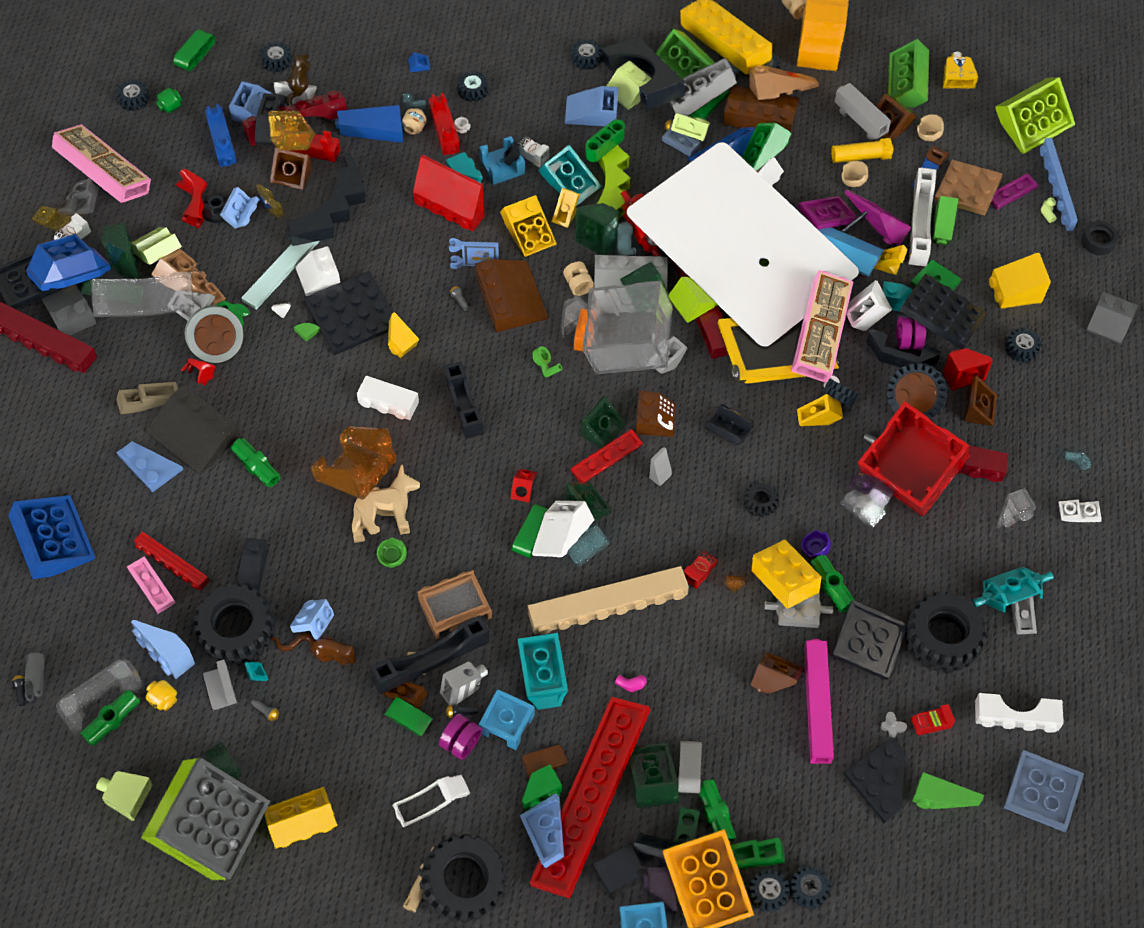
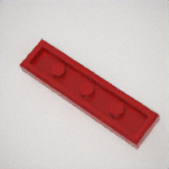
(606, 456)

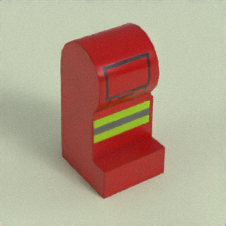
(933, 720)

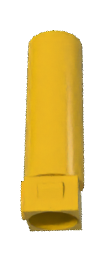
(862, 151)

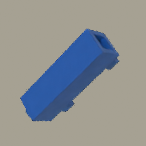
(220, 136)

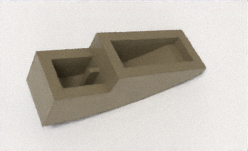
(145, 397)

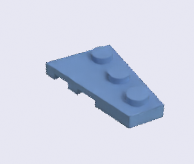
(148, 466)
(545, 830)

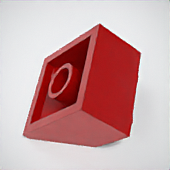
(963, 365)

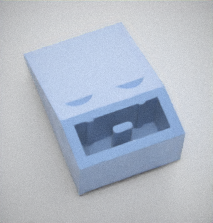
(164, 647)

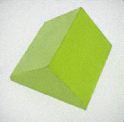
(690, 299)

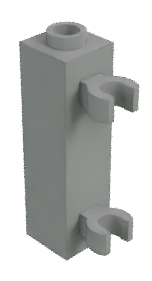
(862, 111)

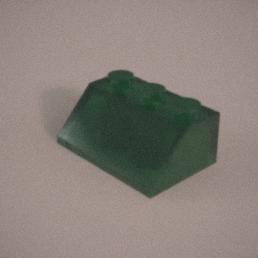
(597, 227)
(120, 250)

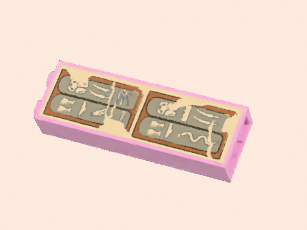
(101, 163)
(822, 326)

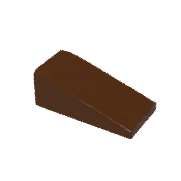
(409, 693)
(539, 759)

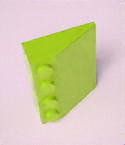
(1036, 114)

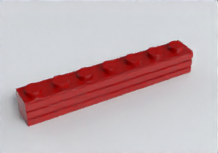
(171, 561)

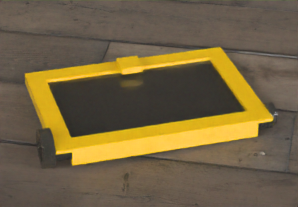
(760, 363)

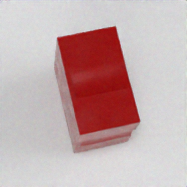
(915, 458)

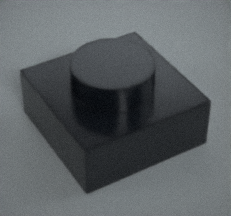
(512, 153)

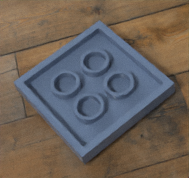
(1044, 791)

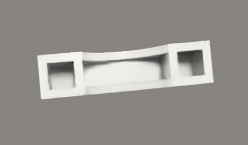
(992, 711)

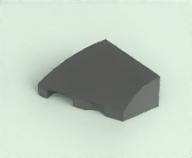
(81, 199)

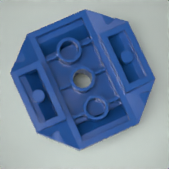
(65, 263)

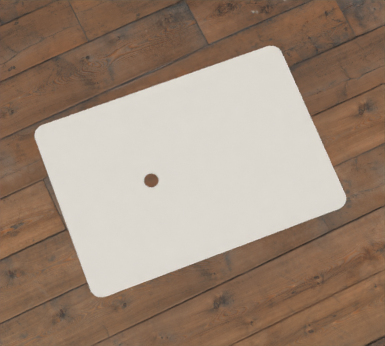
(718, 225)

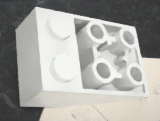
(562, 527)

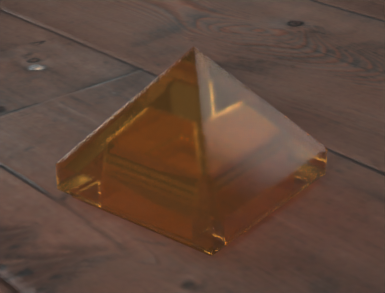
(734, 582)

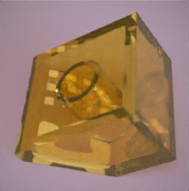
(289, 130)

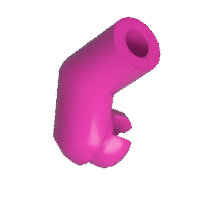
(632, 684)

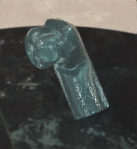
(411, 103)
(1079, 458)

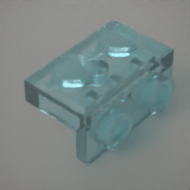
(588, 545)

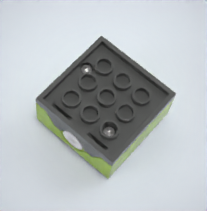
(206, 819)

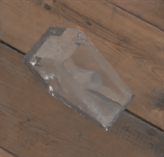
(570, 315)

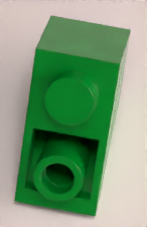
(541, 786)

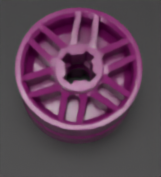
(910, 333)
(460, 736)

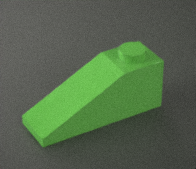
(939, 794)

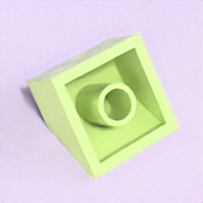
(628, 80)

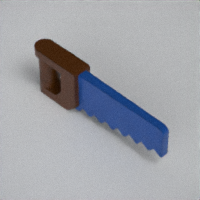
(933, 162)

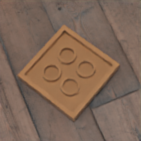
(971, 186)

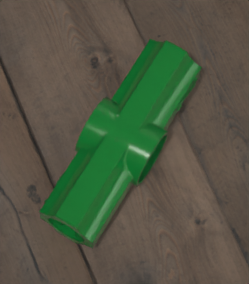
(255, 462)
(838, 592)
(101, 727)
(715, 809)

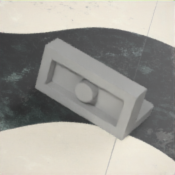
(220, 686)

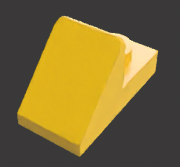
(566, 207)
(891, 259)

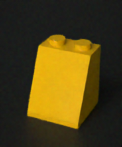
(1020, 282)

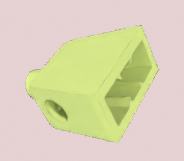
(125, 792)

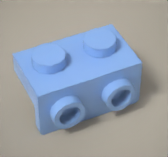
(239, 208)
(313, 617)

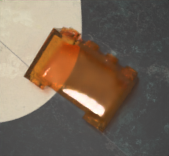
(362, 463)

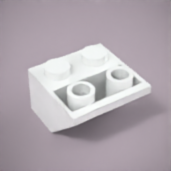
(868, 307)

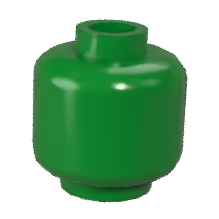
(168, 100)

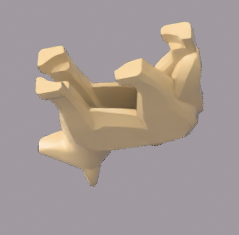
(384, 502)

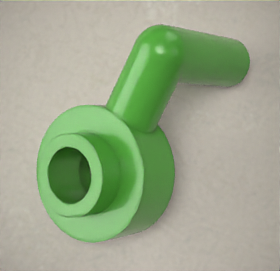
(542, 357)

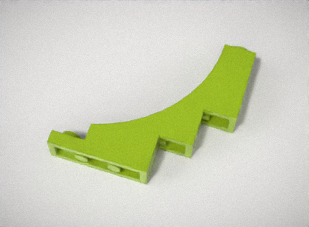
(616, 179)

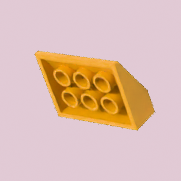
(708, 881)

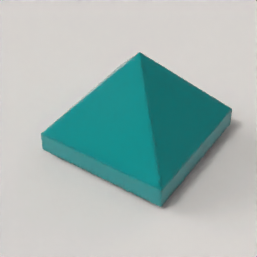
(255, 671)

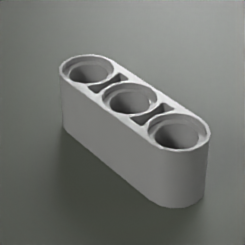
(690, 767)

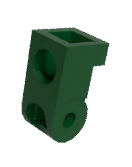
(686, 825)

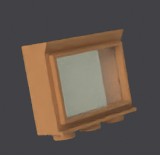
(453, 602)

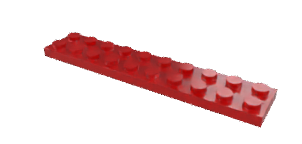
(592, 793)

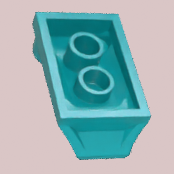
(543, 670)

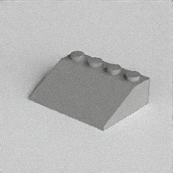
(612, 268)

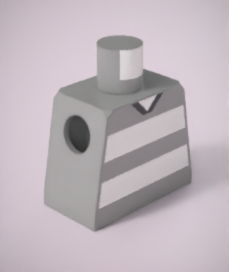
(461, 682)

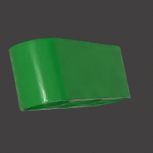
(194, 50)
(605, 140)
(528, 533)

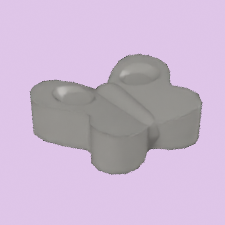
(893, 726)

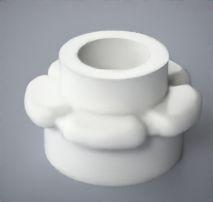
(461, 125)

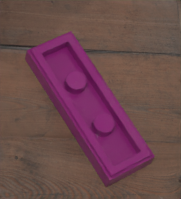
(1013, 191)

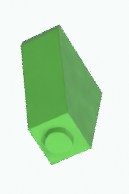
(944, 220)

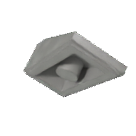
(660, 467)
(1024, 616)

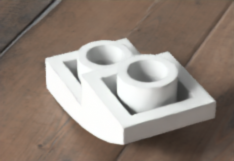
(1080, 512)

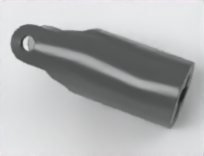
(34, 675)

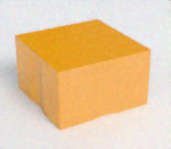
(822, 34)

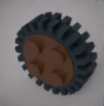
(918, 386)

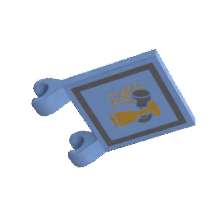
(472, 252)

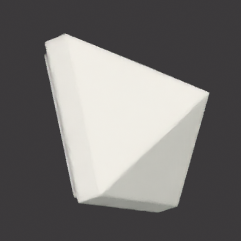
(281, 309)

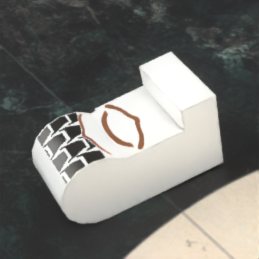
(533, 151)
(76, 226)

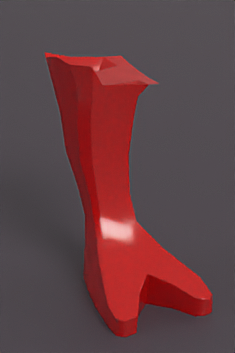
(196, 187)

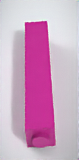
(818, 702)

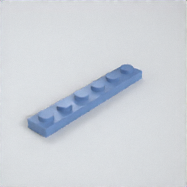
(1059, 184)

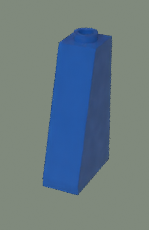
(371, 123)

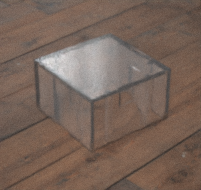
(628, 328)

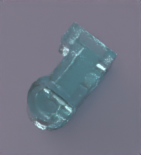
(624, 239)

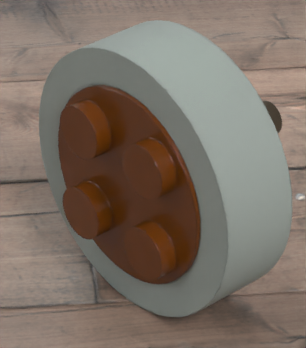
(214, 334)

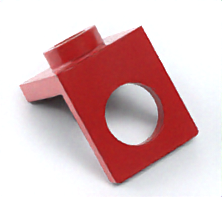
(525, 479)

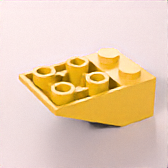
(528, 226)

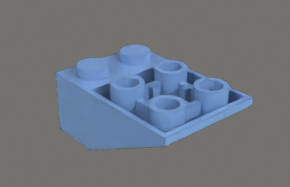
(246, 101)
(592, 106)

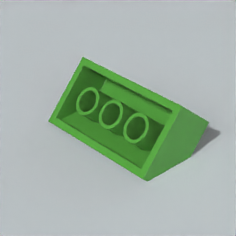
(683, 54)
(909, 74)

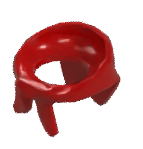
(206, 370)

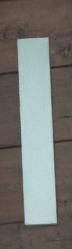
(276, 274)

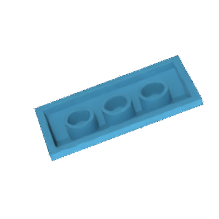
(860, 253)

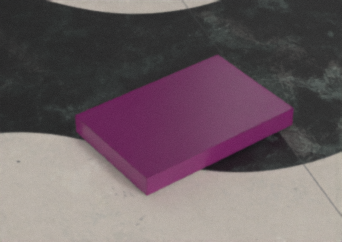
(827, 212)

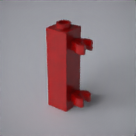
(444, 124)
(323, 147)

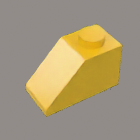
(400, 336)
(820, 412)

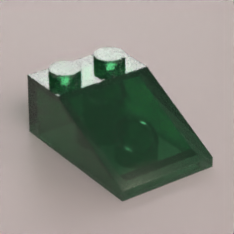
(653, 775)

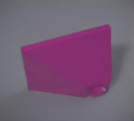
(884, 223)

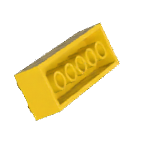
(726, 34)

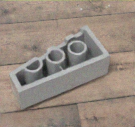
(704, 86)

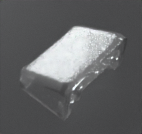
(118, 674)

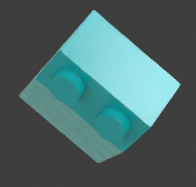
(569, 172)

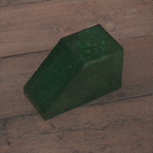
(222, 759)

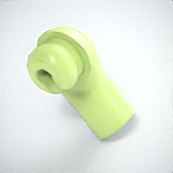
(1047, 208)

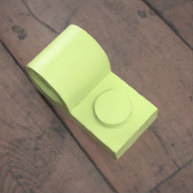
(690, 126)

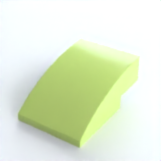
(155, 245)

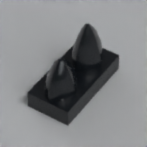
(651, 846)

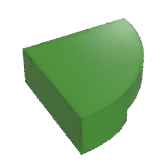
(307, 330)

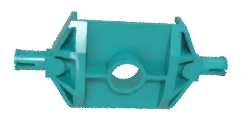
(999, 593)

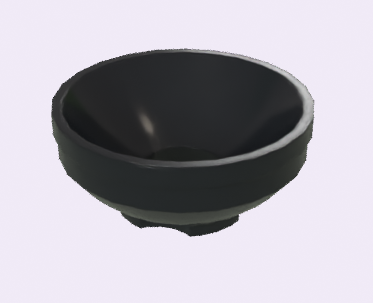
(212, 213)

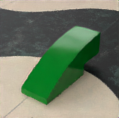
(758, 854)

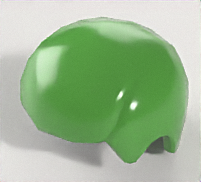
(391, 552)

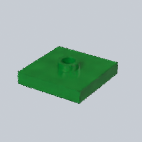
(939, 273)

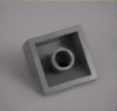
(1112, 317)

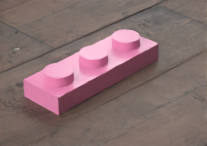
(151, 585)

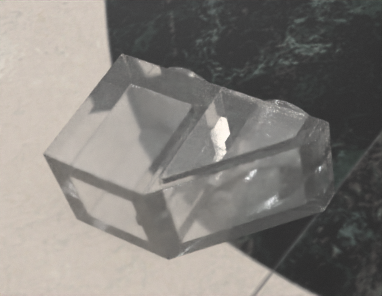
(863, 507)
(1015, 508)

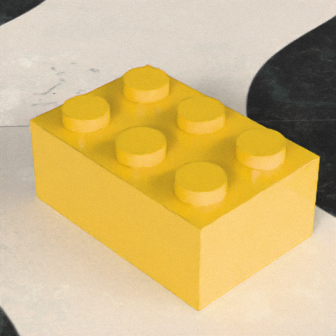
(786, 573)

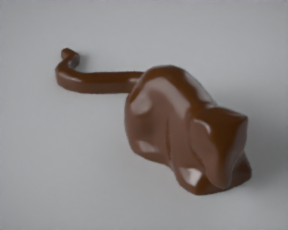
(323, 648)

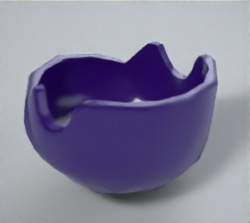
(816, 544)

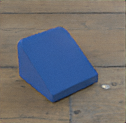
(418, 62)

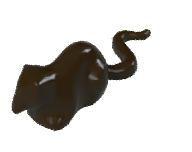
(298, 81)

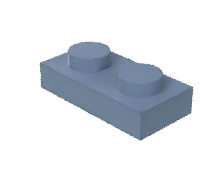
(681, 142)

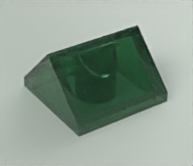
(602, 423)
(587, 493)

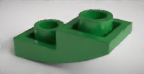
(408, 716)

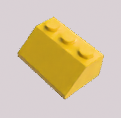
(300, 817)

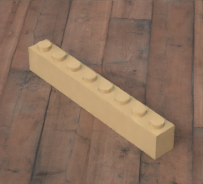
(608, 600)

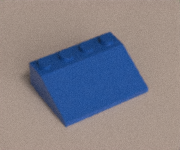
(50, 535)

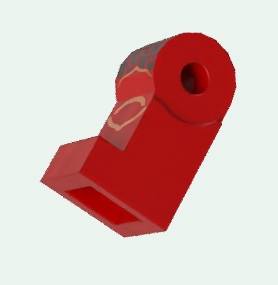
(700, 569)

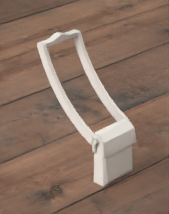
(451, 788)

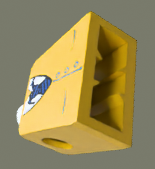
(959, 72)

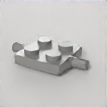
(802, 614)

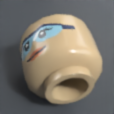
(413, 121)

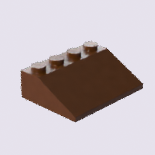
(747, 111)
(510, 293)

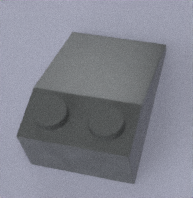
(69, 310)

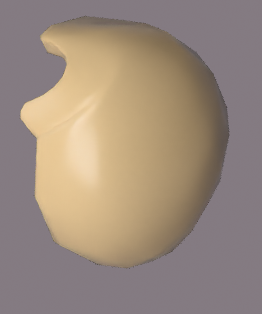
(930, 127)
(855, 174)

